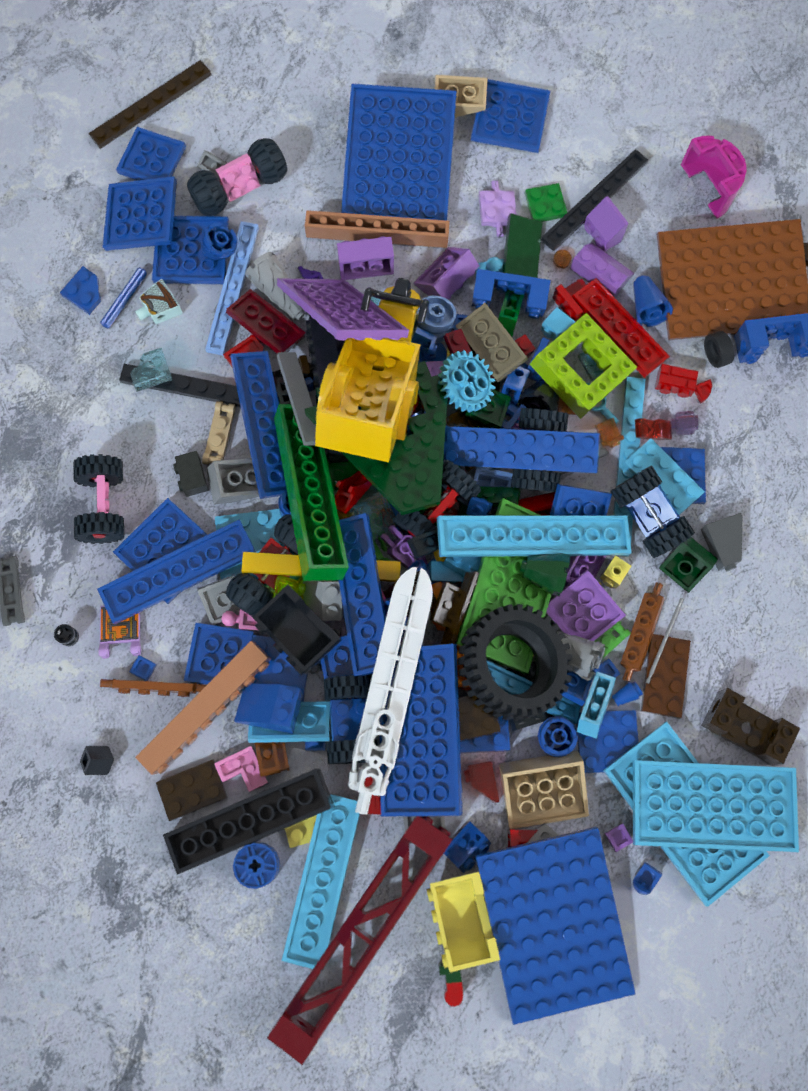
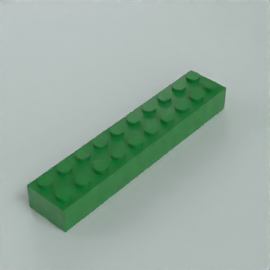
(310, 502)

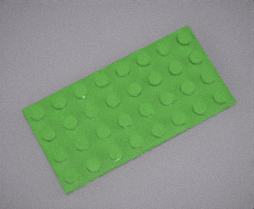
(501, 585)

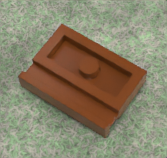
(271, 758)

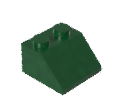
(688, 564)

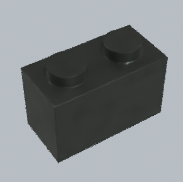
(191, 474)

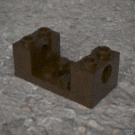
(768, 738)

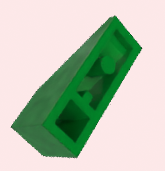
(510, 311)

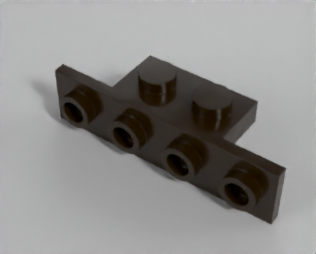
(452, 605)

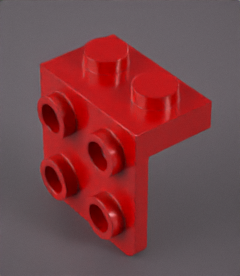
(563, 298)

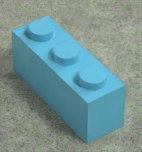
(596, 705)

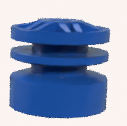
(266, 856)

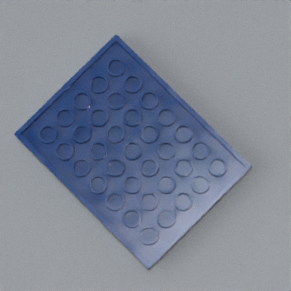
(398, 152)
(555, 925)

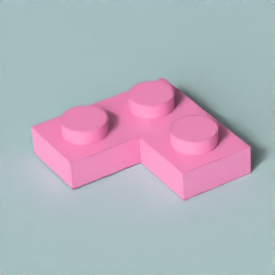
(243, 763)

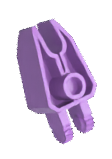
(399, 548)

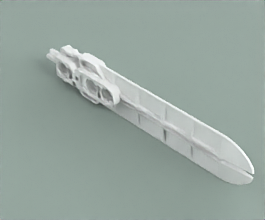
(380, 686)

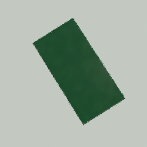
(522, 246)

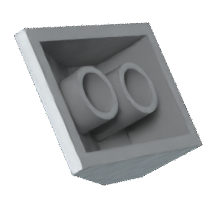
(232, 480)

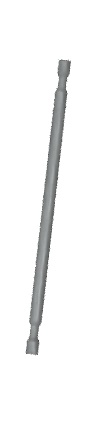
(664, 640)

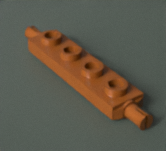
(642, 632)
(146, 687)

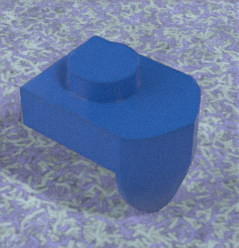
(646, 879)

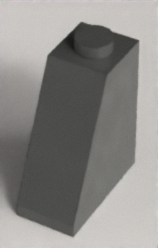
(725, 541)

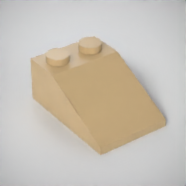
(470, 92)

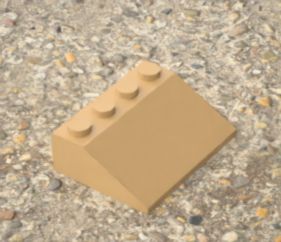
(544, 790)

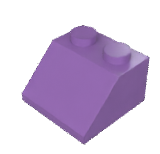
(606, 224)

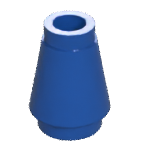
(627, 693)

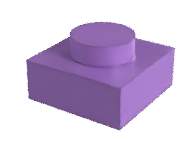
(618, 837)

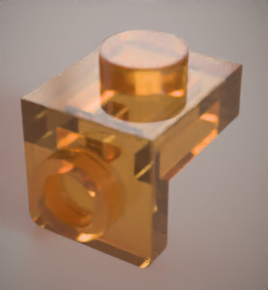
(609, 433)

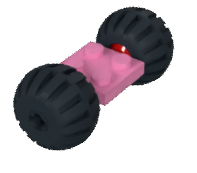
(237, 177)

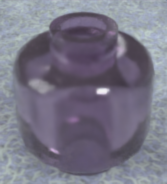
(684, 423)

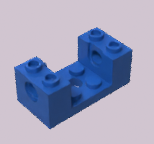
(535, 287)
(754, 336)

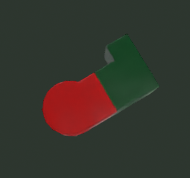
(454, 991)

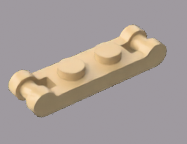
(219, 432)

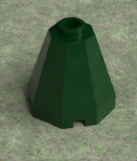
(547, 571)

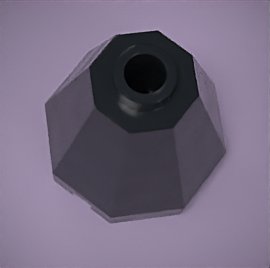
(539, 396)

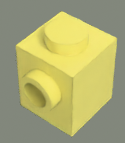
(615, 572)

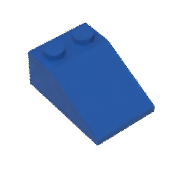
(269, 707)

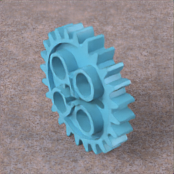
(471, 379)

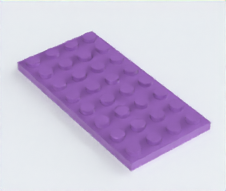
(338, 307)

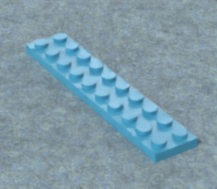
(532, 535)

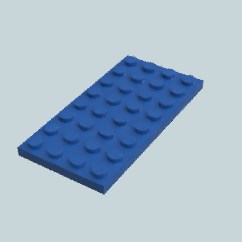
(428, 755)

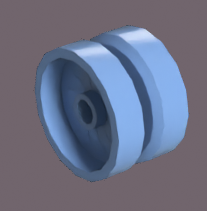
(439, 317)

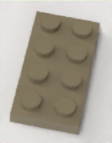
(492, 342)

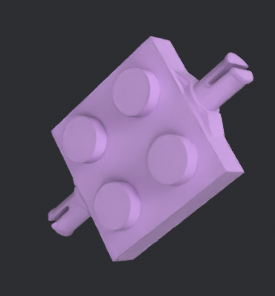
(496, 207)

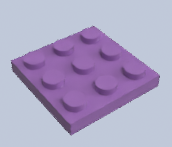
(584, 608)

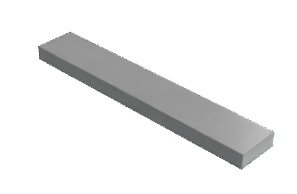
(297, 394)

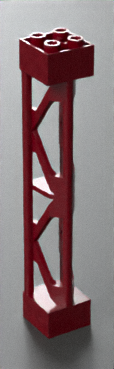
(293, 1032)

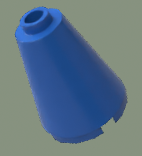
(650, 302)

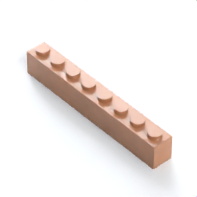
(359, 226)
(203, 708)

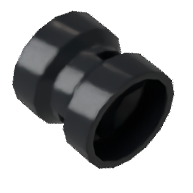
(63, 633)

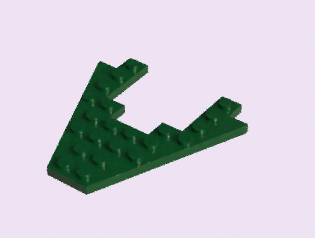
(415, 468)

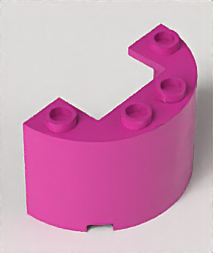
(723, 166)

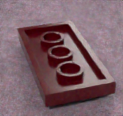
(265, 322)

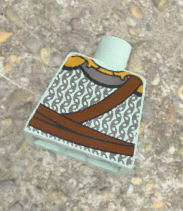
(158, 304)

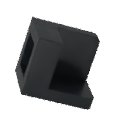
(96, 760)

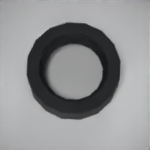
(719, 349)

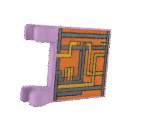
(122, 632)

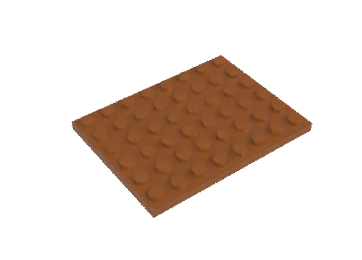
(732, 276)

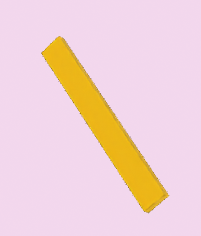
(290, 565)

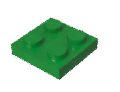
(545, 202)

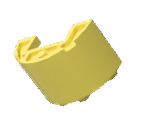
(462, 922)

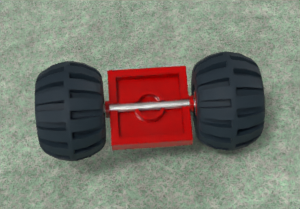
(250, 593)

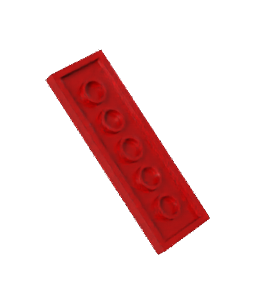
(620, 327)

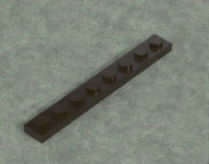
(150, 104)

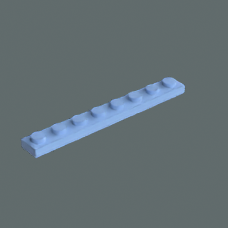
(232, 288)

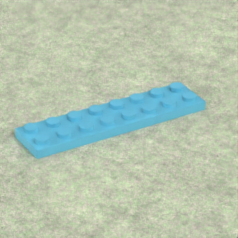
(321, 883)

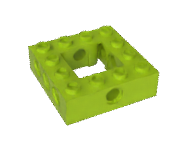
(566, 382)

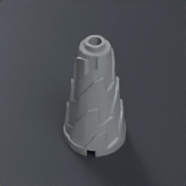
(265, 276)
(585, 655)

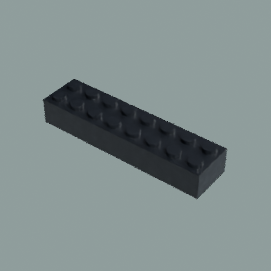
(322, 351)
(248, 821)

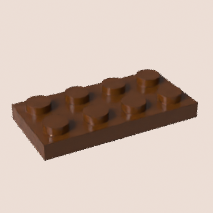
(667, 684)

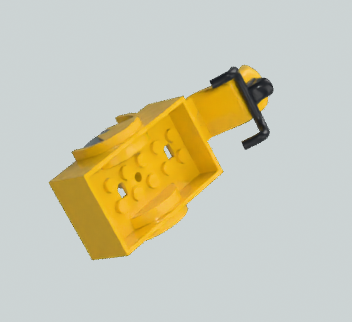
(373, 377)

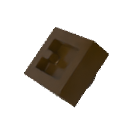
(305, 366)

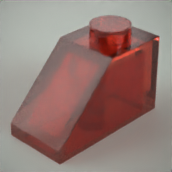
(482, 780)

